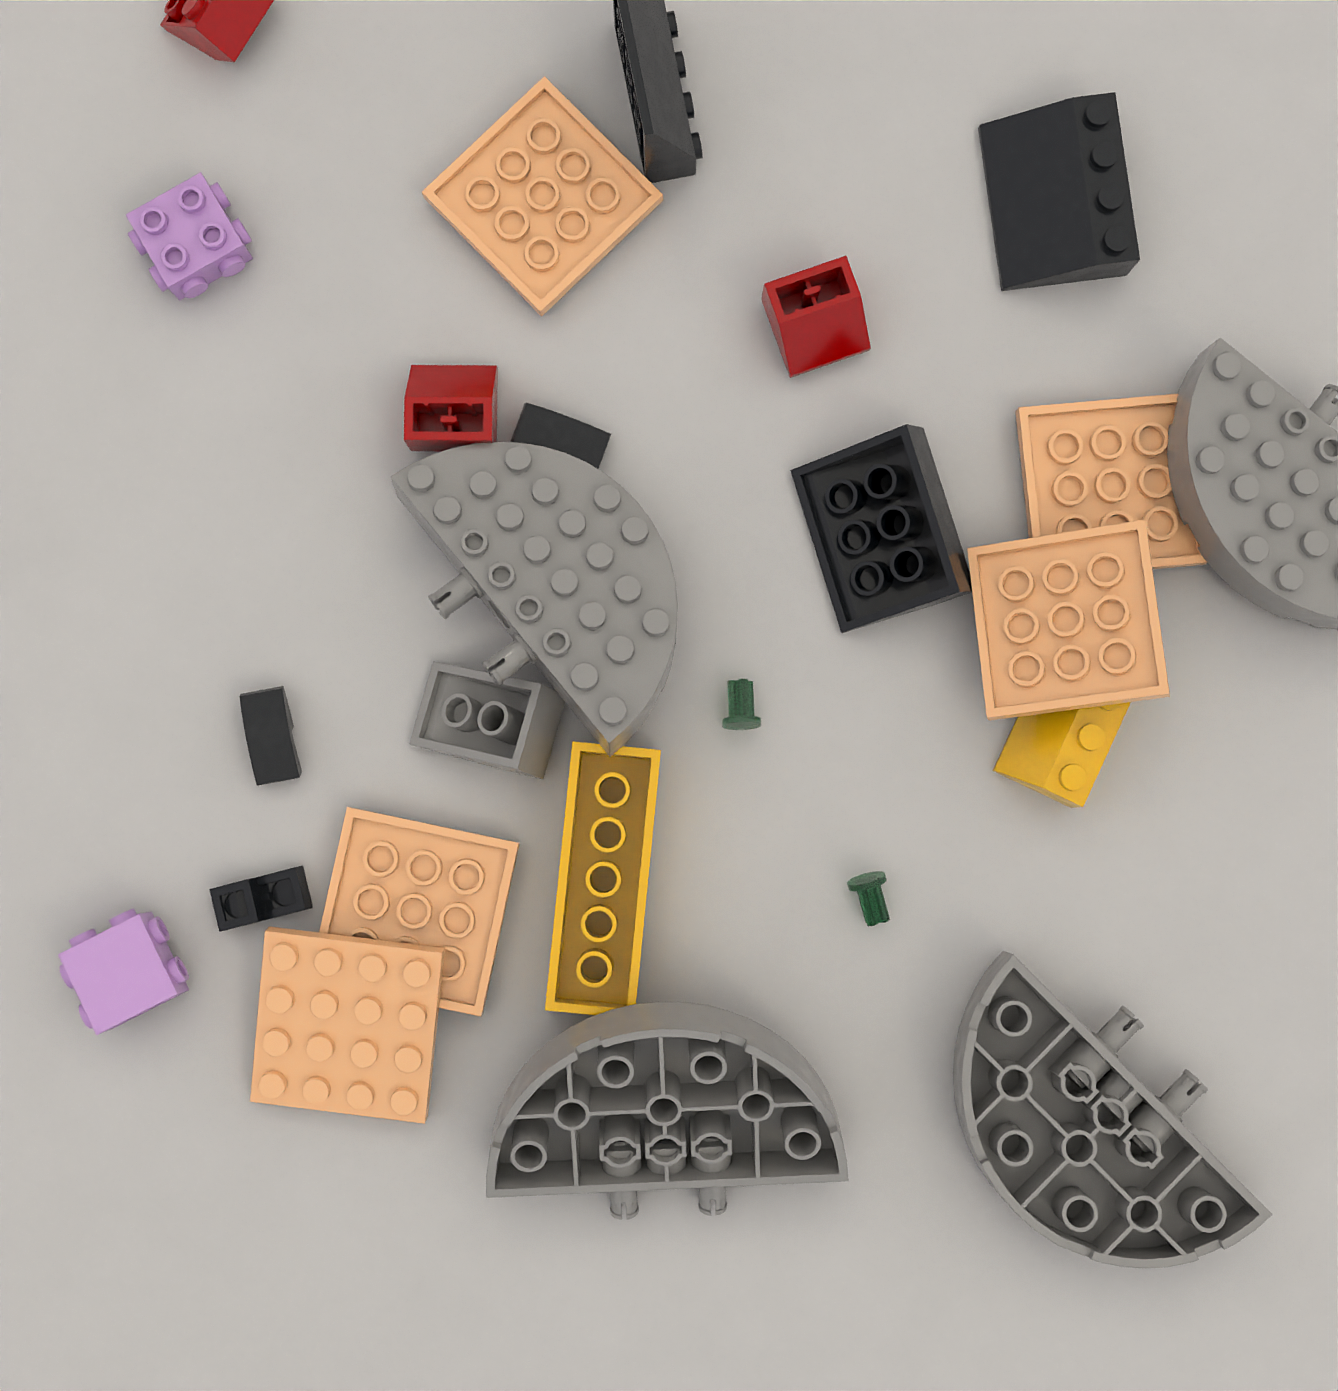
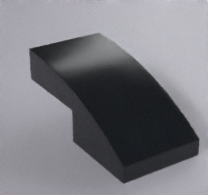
(561, 433)
(269, 735)
(261, 898)

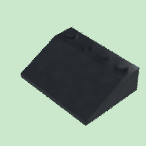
(655, 89)
(1059, 193)
(882, 528)

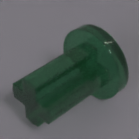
(741, 706)
(871, 896)

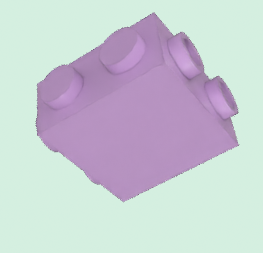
(189, 237)
(122, 970)

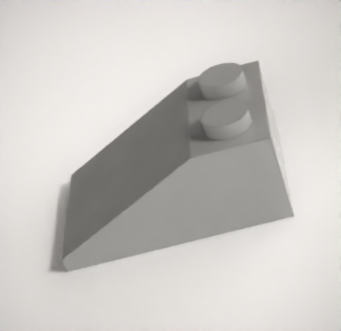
(486, 722)

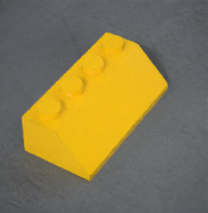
(1061, 751)

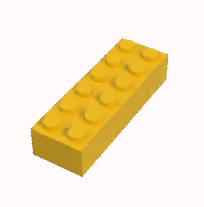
(602, 879)

